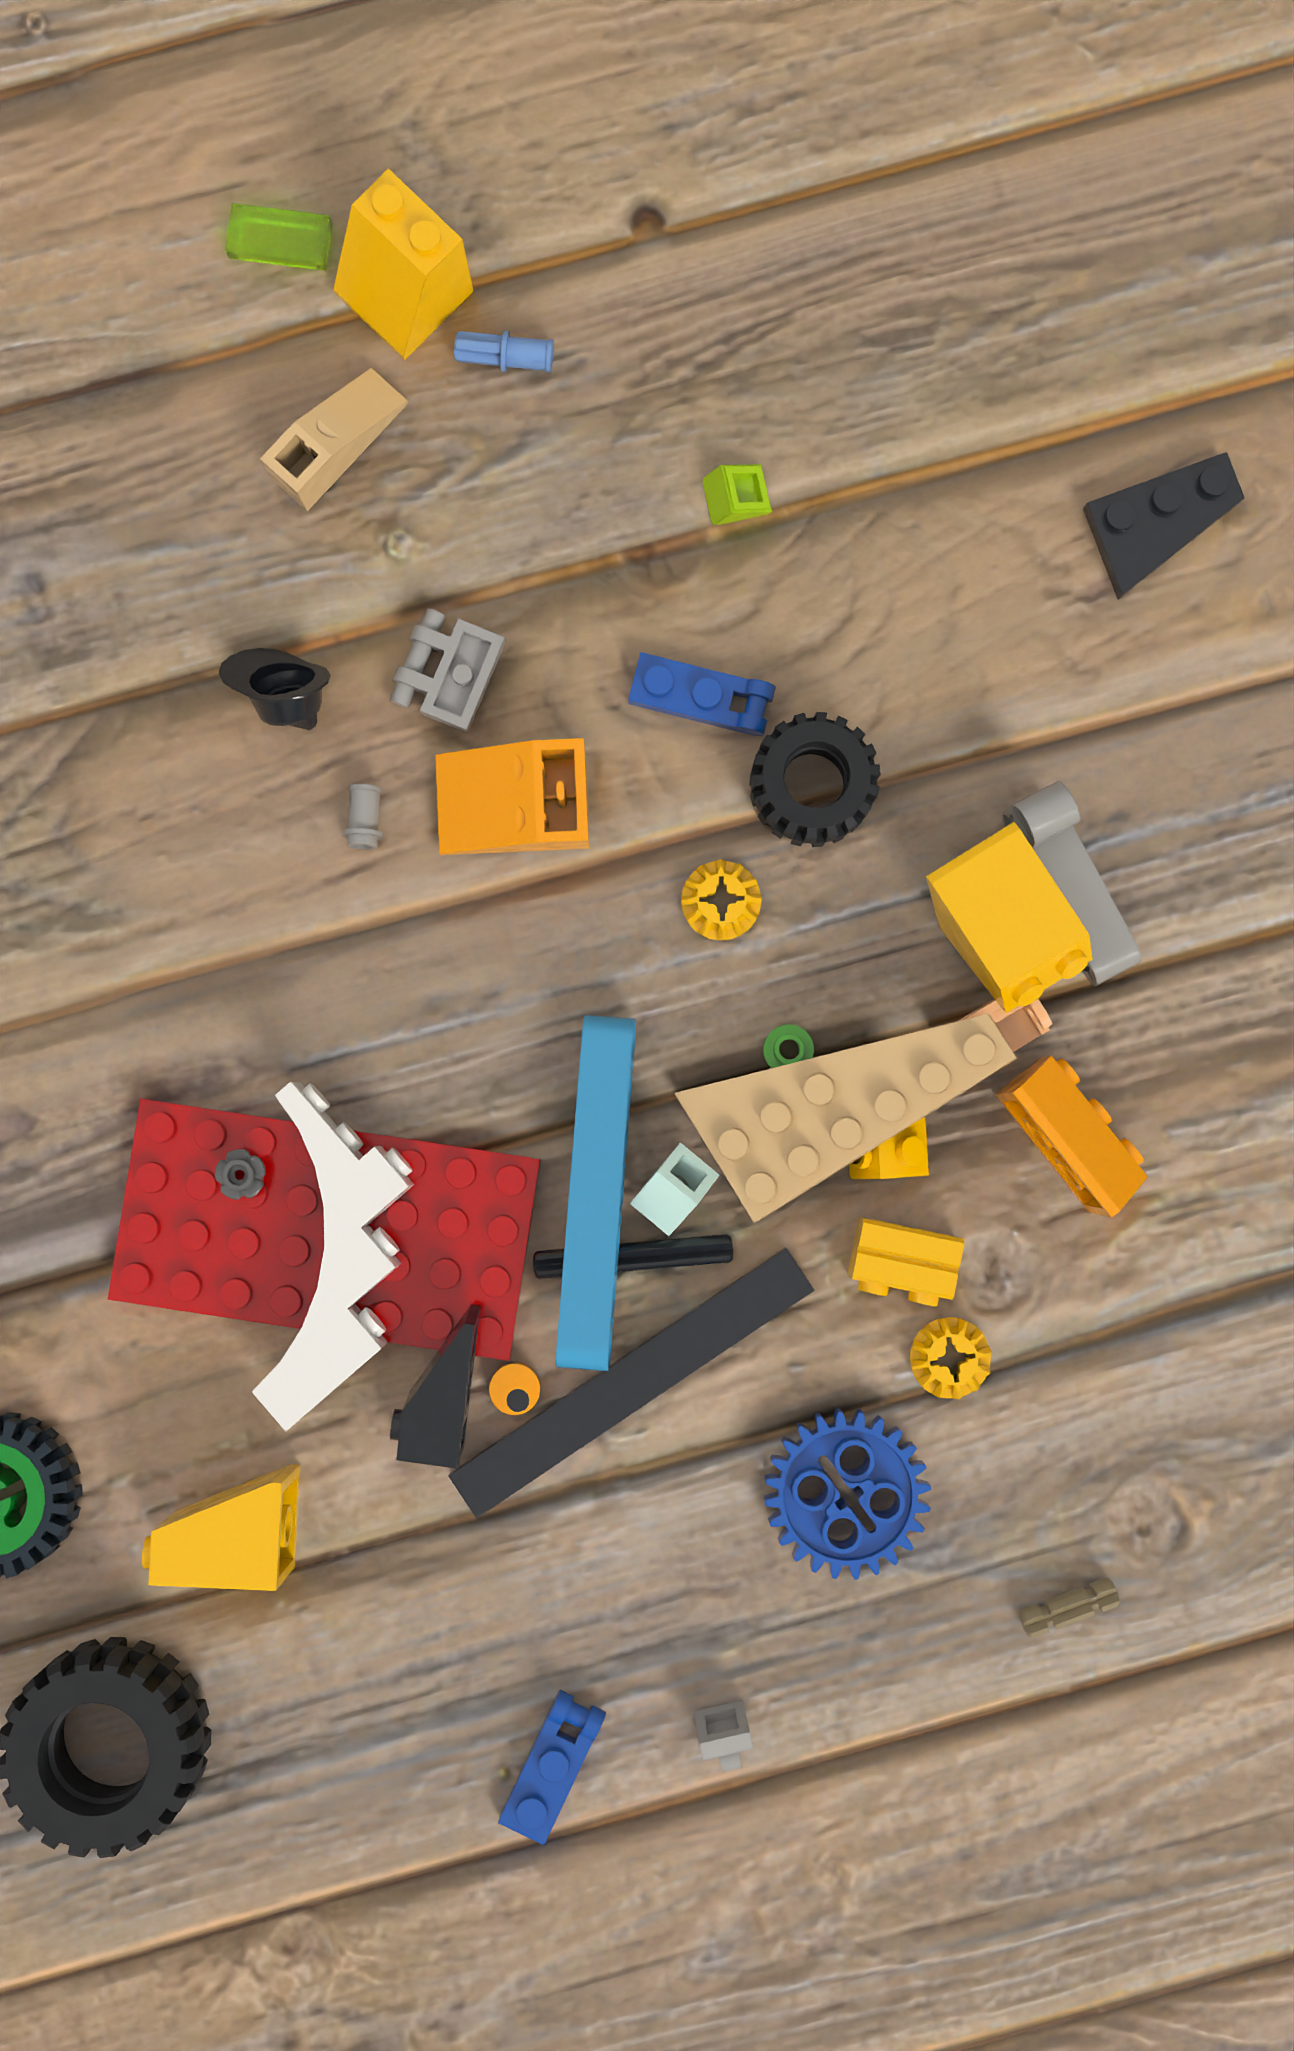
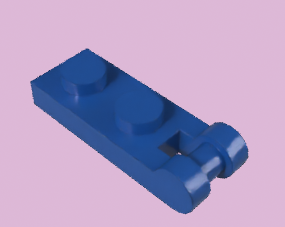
(700, 694)
(550, 1768)

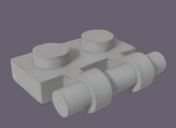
(461, 674)

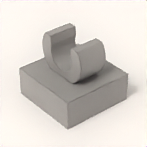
(724, 1733)

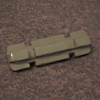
(1069, 1607)

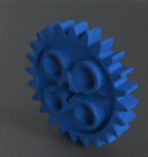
(883, 1467)

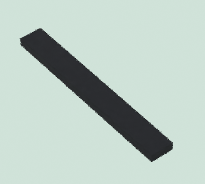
(630, 1382)

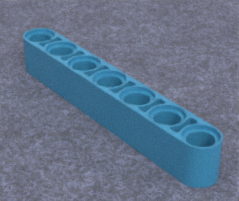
(596, 1193)

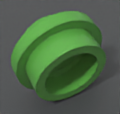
(782, 1033)

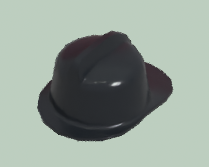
(278, 684)

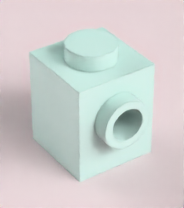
(674, 1189)

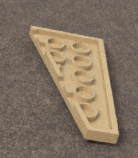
(813, 1117)

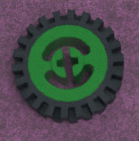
(47, 1489)

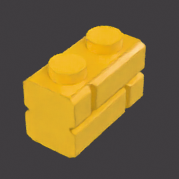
(906, 1260)

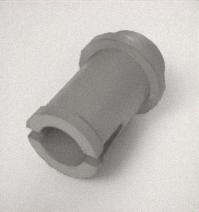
(363, 817)

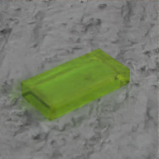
(278, 236)

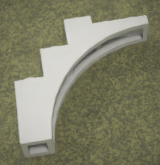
(355, 1259)

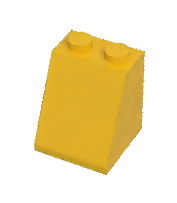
(400, 265)
(1009, 919)
(231, 1538)

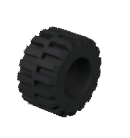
(821, 738)

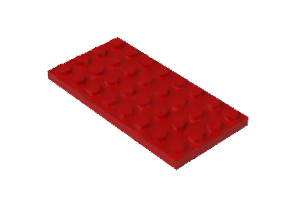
(261, 1256)

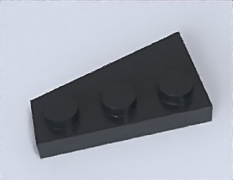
(1159, 517)

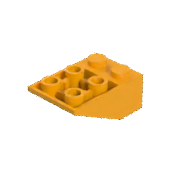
(513, 798)

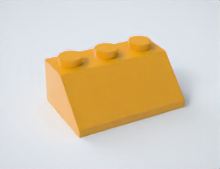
(1074, 1135)

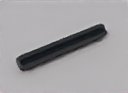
(649, 1255)

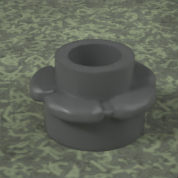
(254, 1174)

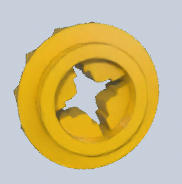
(704, 916)
(931, 1344)

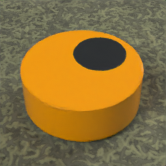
(515, 1388)

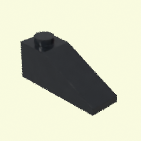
(437, 1406)

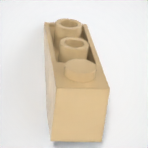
(332, 437)

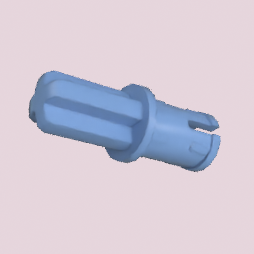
(504, 351)

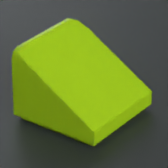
(736, 493)

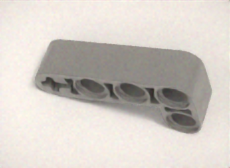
(1048, 826)

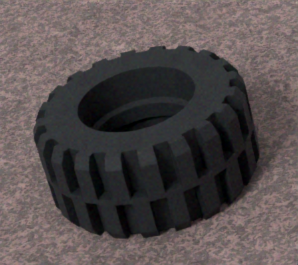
(64, 1800)

